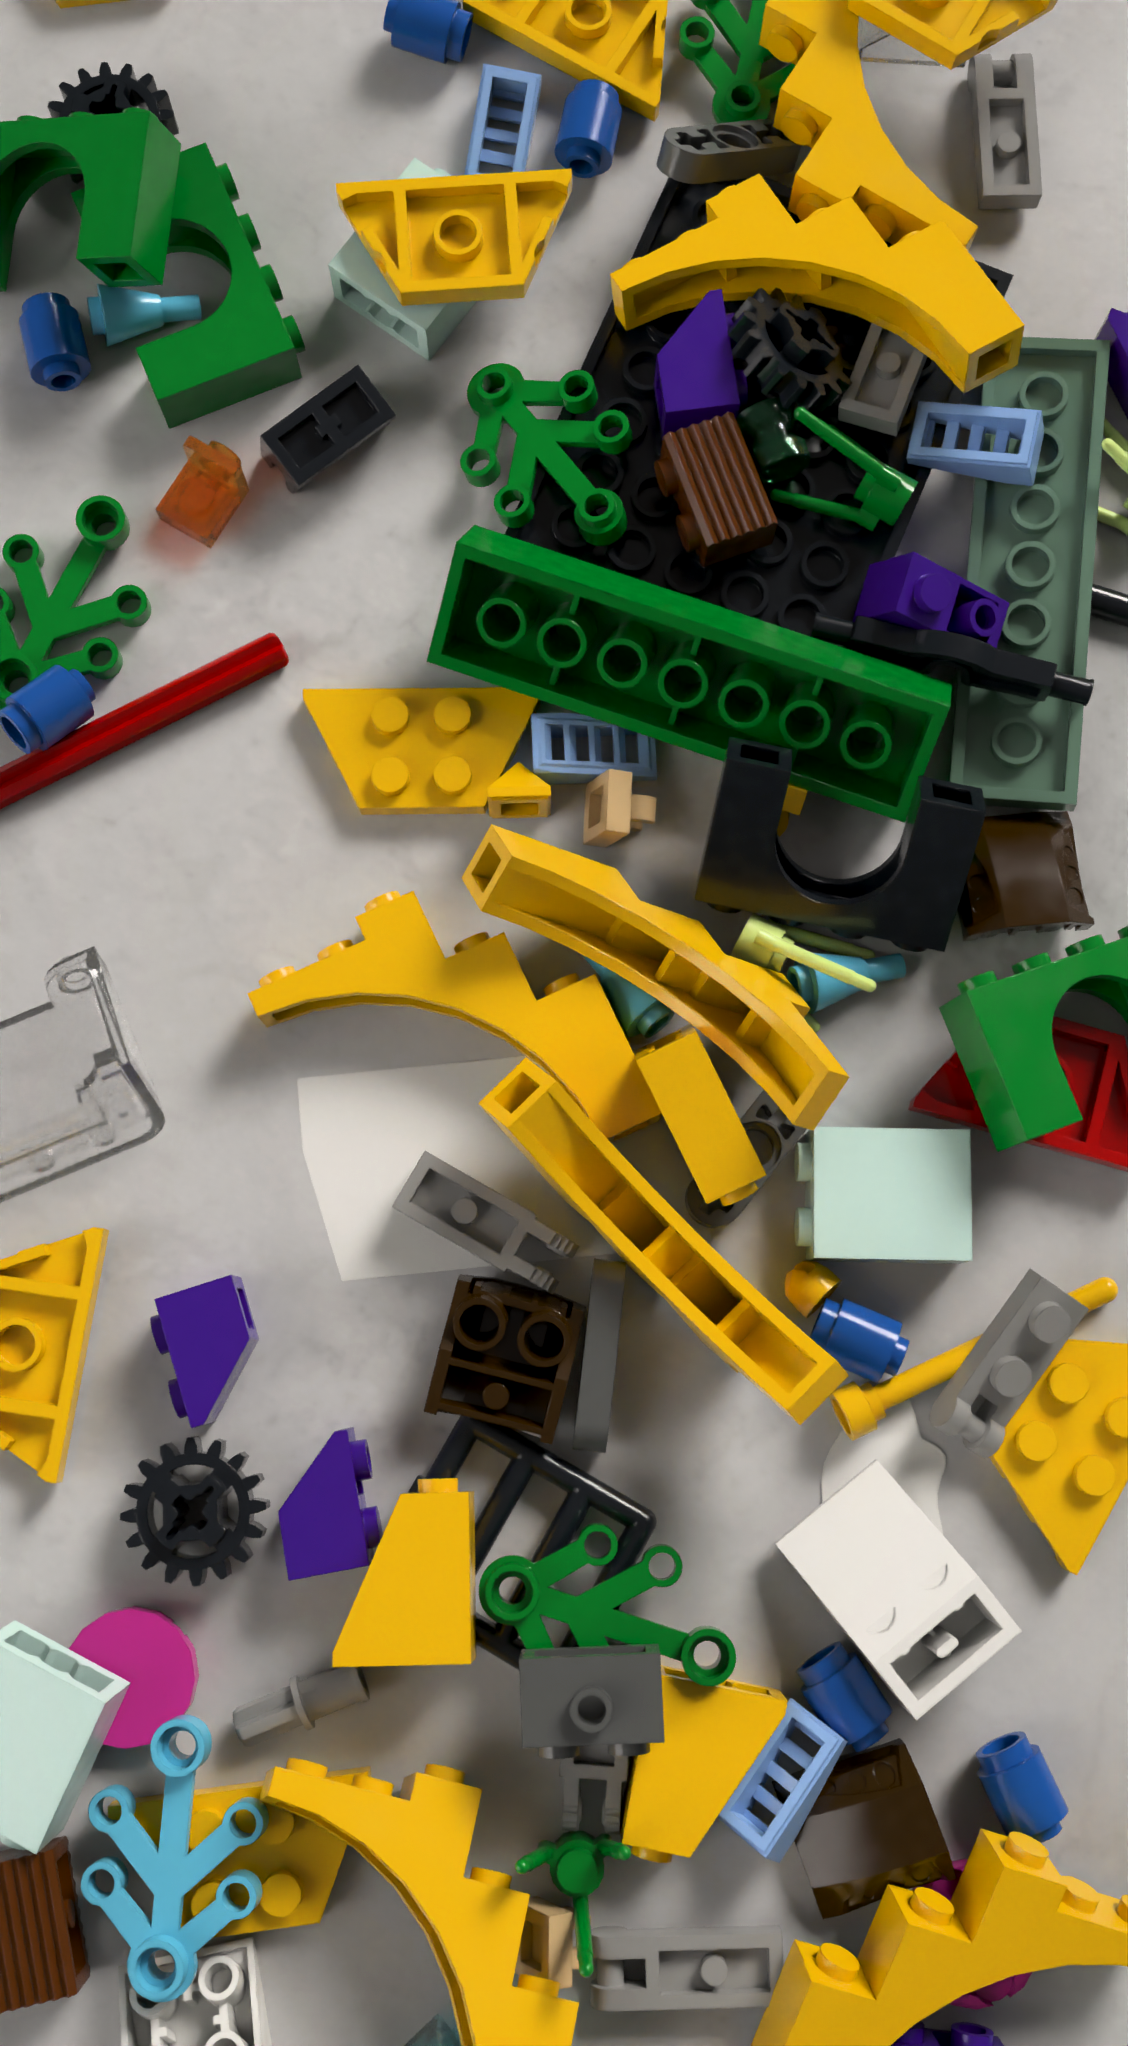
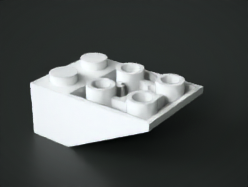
(898, 1589)
(217, 2009)

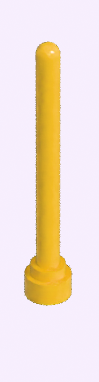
(864, 1405)

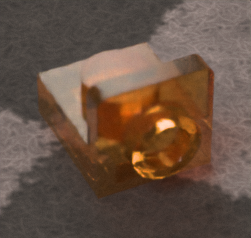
(204, 491)

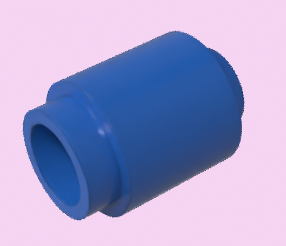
(429, 28)
(589, 128)
(54, 342)
(47, 709)
(860, 1339)
(845, 1696)
(1021, 1787)

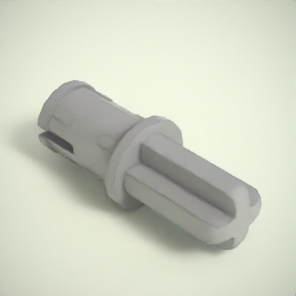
(299, 1704)

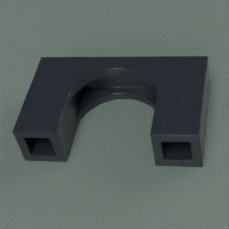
(901, 901)

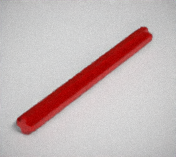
(141, 717)

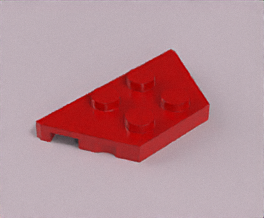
(1097, 1075)

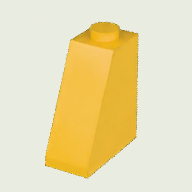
(700, 1116)
(419, 1585)
(706, 1752)

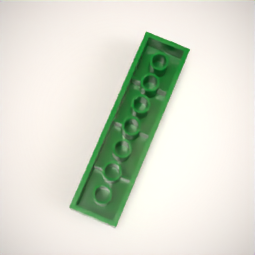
(686, 670)

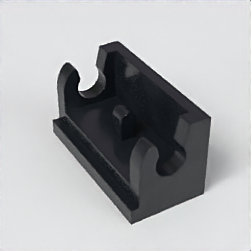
(325, 428)

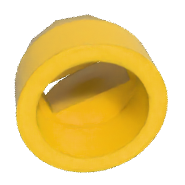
(809, 1286)

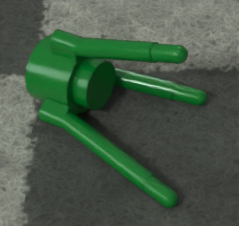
(881, 490)
(577, 1871)

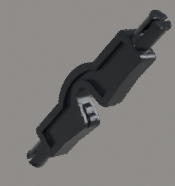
(977, 661)

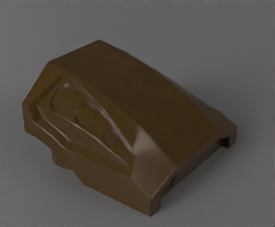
(1023, 878)
(500, 1371)
(870, 1831)

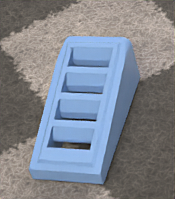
(511, 86)
(999, 421)
(570, 771)
(777, 1838)

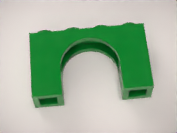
(128, 182)
(245, 341)
(1007, 1035)

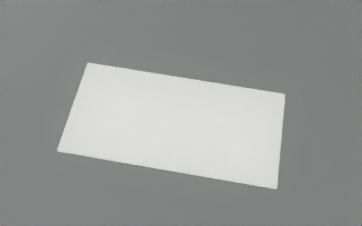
(371, 1130)

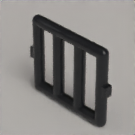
(582, 1493)

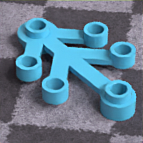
(170, 1869)

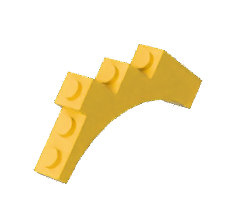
(831, 113)
(835, 258)
(670, 956)
(402, 965)
(660, 1244)
(423, 1852)
(926, 1951)

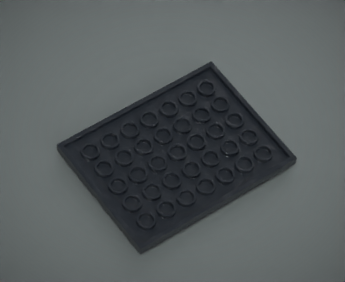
(814, 557)

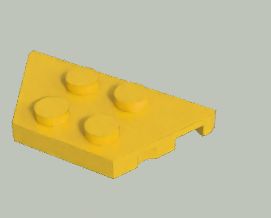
(950, 28)
(588, 40)
(457, 233)
(421, 744)
(44, 1341)
(1071, 1447)
(291, 1858)

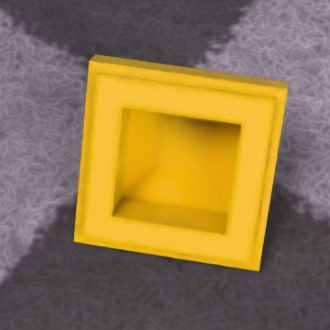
(519, 795)

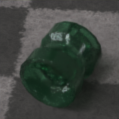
(773, 441)

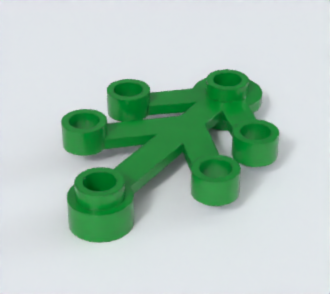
(745, 42)
(541, 442)
(57, 615)
(593, 1612)

